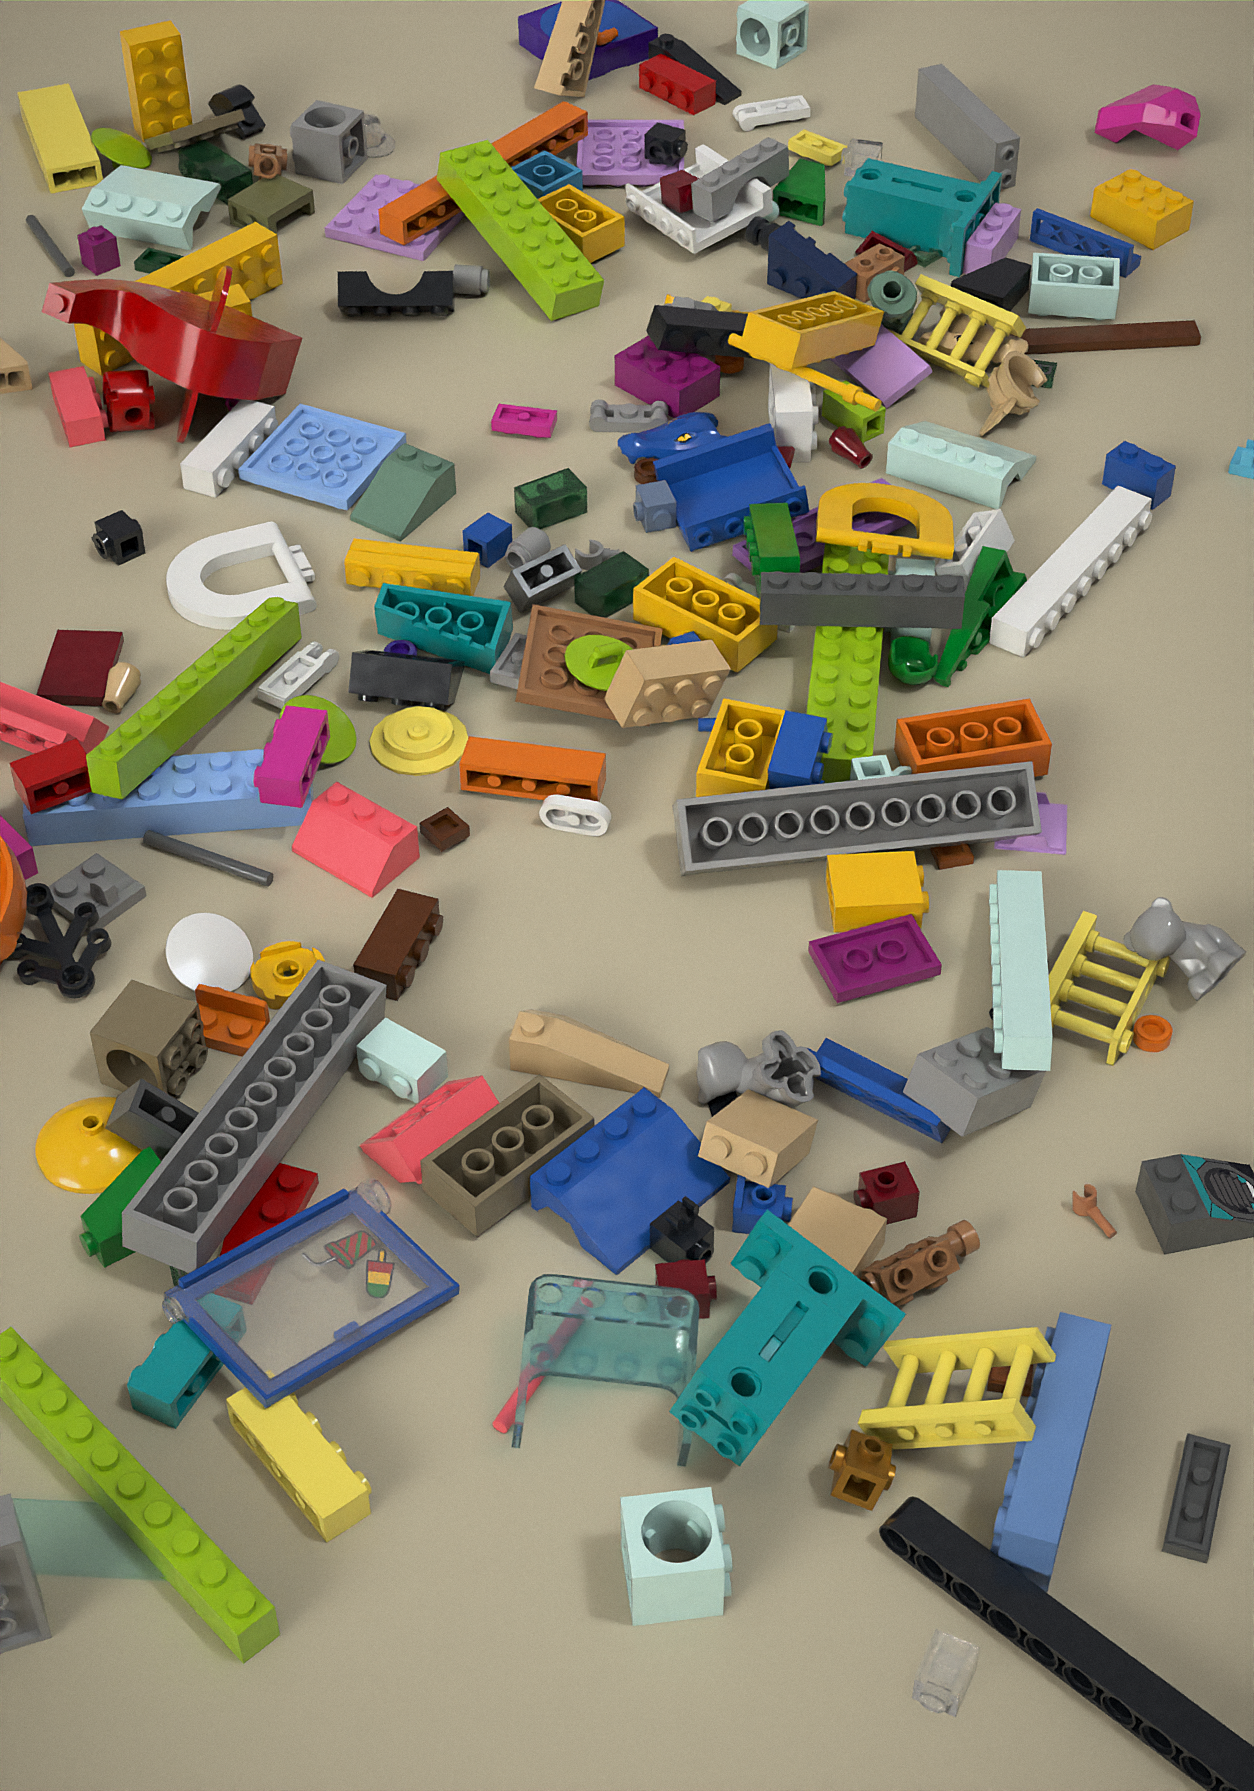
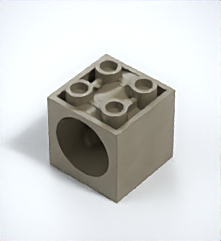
(149, 1038)

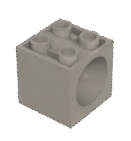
(329, 141)

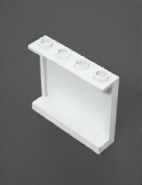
(689, 228)

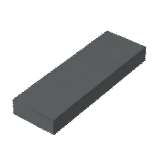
(1196, 1498)

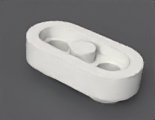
(575, 815)

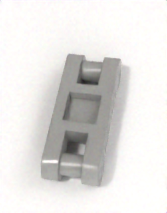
(627, 417)

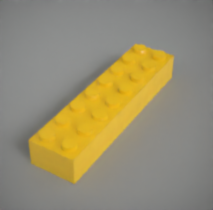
(255, 266)

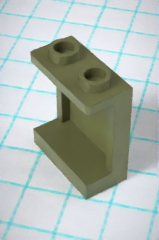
(269, 202)

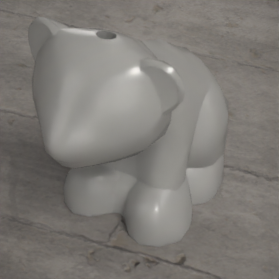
(1199, 950)
(779, 1073)

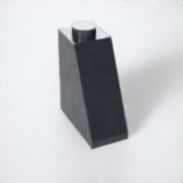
(998, 283)

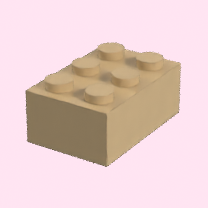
(666, 683)

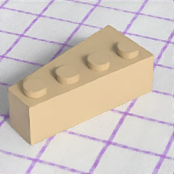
(571, 48)

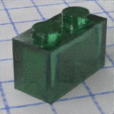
(550, 499)
(609, 585)

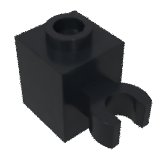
(682, 1233)

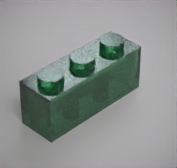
(211, 164)

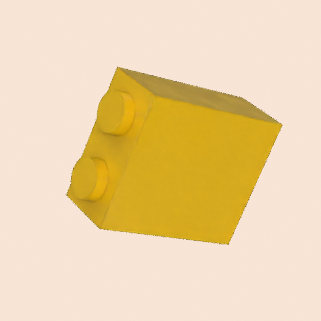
(874, 888)

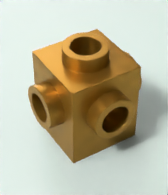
(861, 1469)

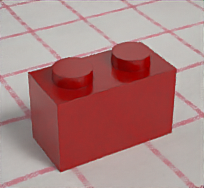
(51, 776)

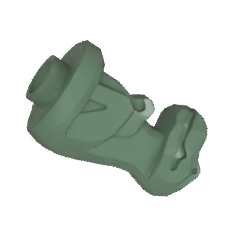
(895, 297)

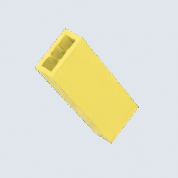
(60, 138)

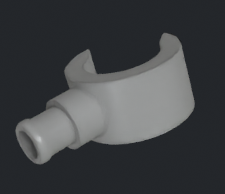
(598, 555)

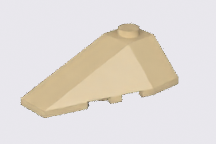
(578, 1053)

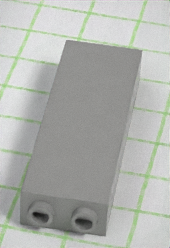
(966, 125)

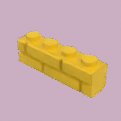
(422, 567)

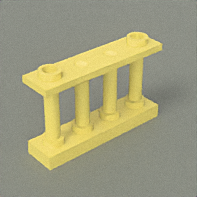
(955, 304)
(1074, 963)
(968, 1420)

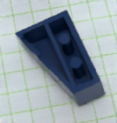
(804, 269)

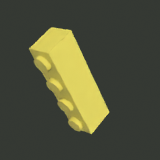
(302, 1461)

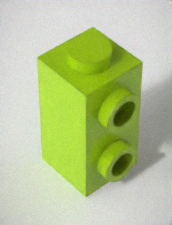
(860, 418)

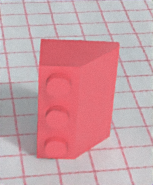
(356, 839)
(428, 1126)

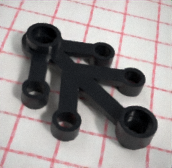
(61, 947)

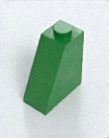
(802, 193)
(104, 1216)

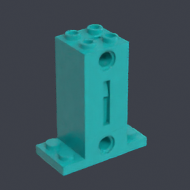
(918, 207)
(780, 1337)

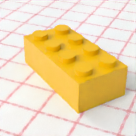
(156, 79)
(689, 600)

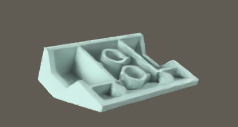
(149, 205)
(956, 462)

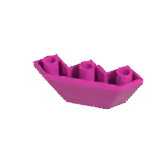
(1155, 111)

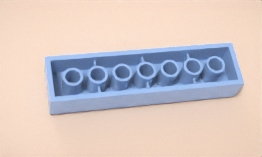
(176, 799)

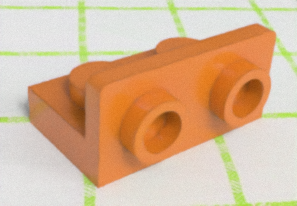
(230, 1019)

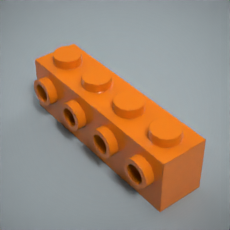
(531, 770)

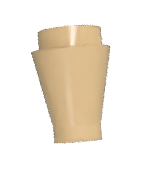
(121, 685)

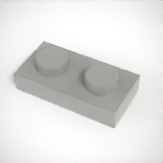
(508, 666)

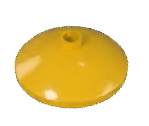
(78, 1149)

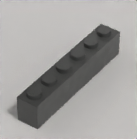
(861, 600)

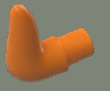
(606, 36)

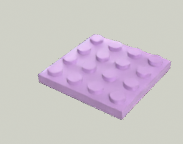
(615, 153)
(360, 220)

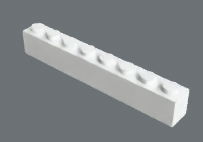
(1070, 571)

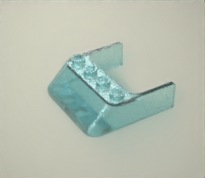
(608, 1336)

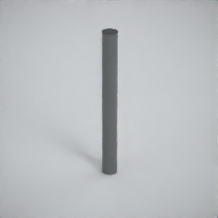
(50, 246)
(208, 858)

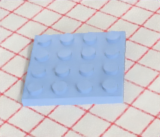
(321, 456)

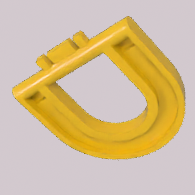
(929, 517)

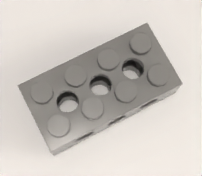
(21, 1600)

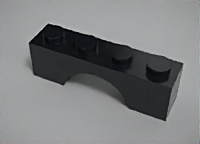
(432, 294)

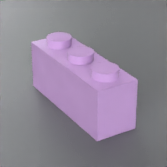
(992, 237)

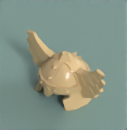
(1011, 387)

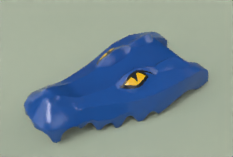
(672, 437)

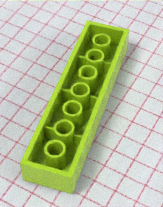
(520, 230)

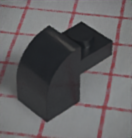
(234, 99)

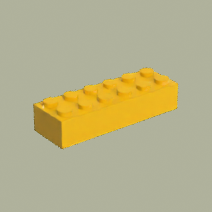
(810, 330)

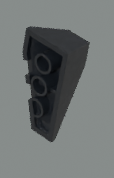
(684, 54)

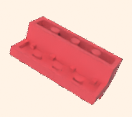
(41, 723)

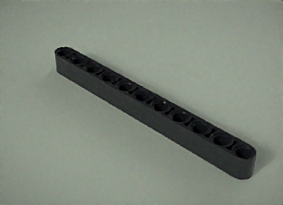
(1070, 1648)

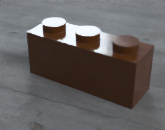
(400, 941)

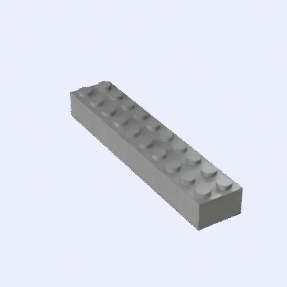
(856, 818)
(252, 1119)

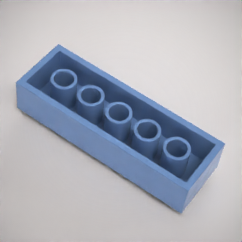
(1046, 1467)

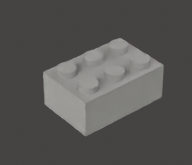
(967, 1083)

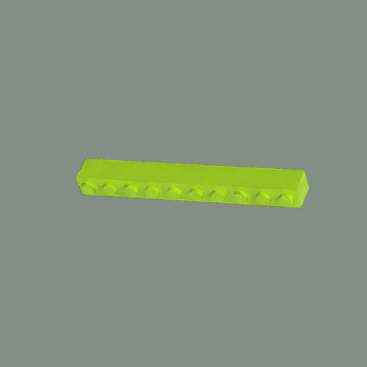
(193, 698)
(135, 1501)

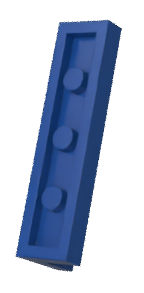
(1080, 240)
(875, 1087)

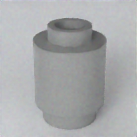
(471, 279)
(527, 547)

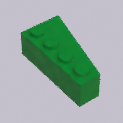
(770, 540)

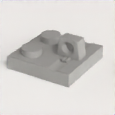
(100, 884)

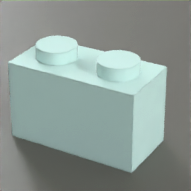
(402, 1061)

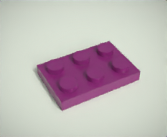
(874, 958)

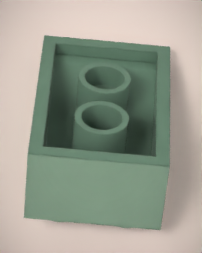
(405, 492)

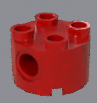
(128, 400)

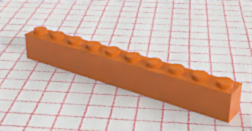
(431, 204)

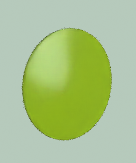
(121, 148)
(595, 659)
(342, 732)

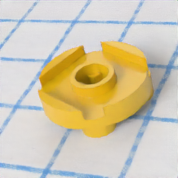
(269, 970)

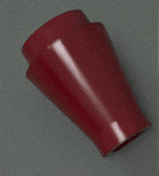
(848, 445)

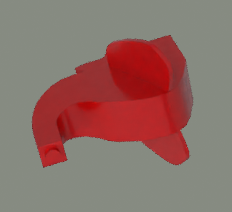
(184, 337)

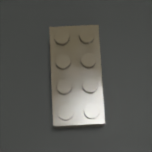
(490, 1162)

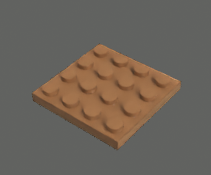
(544, 673)

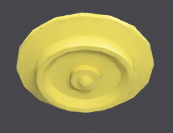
(418, 741)

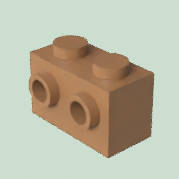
(874, 262)

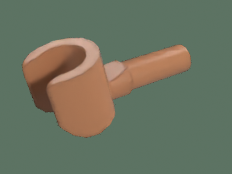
(1088, 1207)

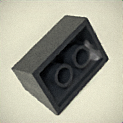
(405, 678)

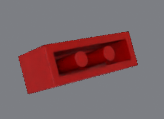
(677, 84)

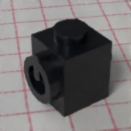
(665, 144)
(118, 538)

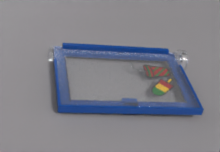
(310, 1292)

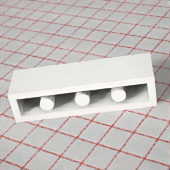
(227, 447)

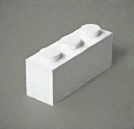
(982, 529)

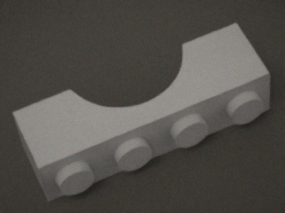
(716, 191)

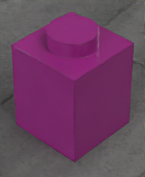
(99, 250)

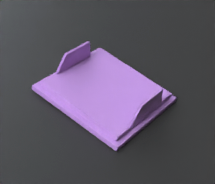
(1053, 827)

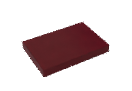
(80, 666)

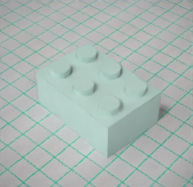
(1074, 286)

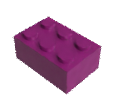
(676, 378)

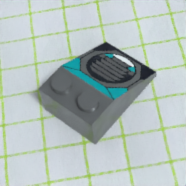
(1196, 1201)

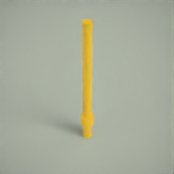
(850, 393)

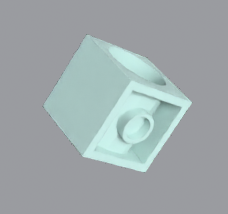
(772, 30)
(669, 1590)

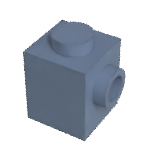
(655, 506)

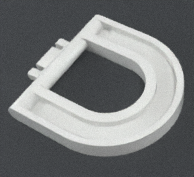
(207, 555)

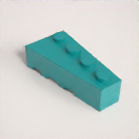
(446, 623)

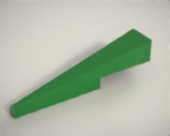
(987, 592)

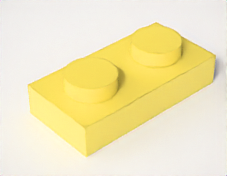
(816, 147)

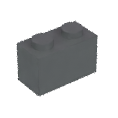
(542, 578)
(149, 1118)

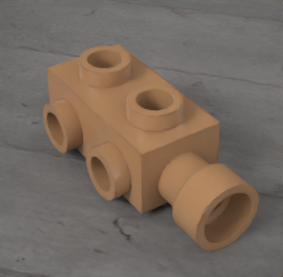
(269, 162)
(928, 1268)

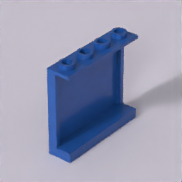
(722, 479)

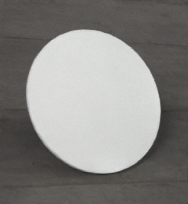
(209, 952)

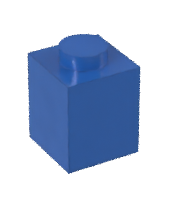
(489, 538)

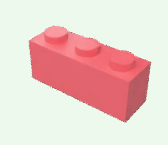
(78, 406)

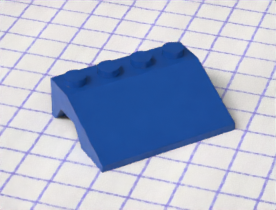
(625, 1178)

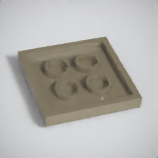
(195, 132)

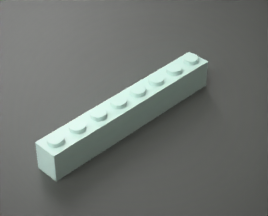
(1020, 971)

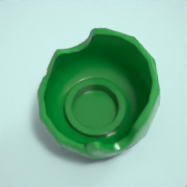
(911, 660)

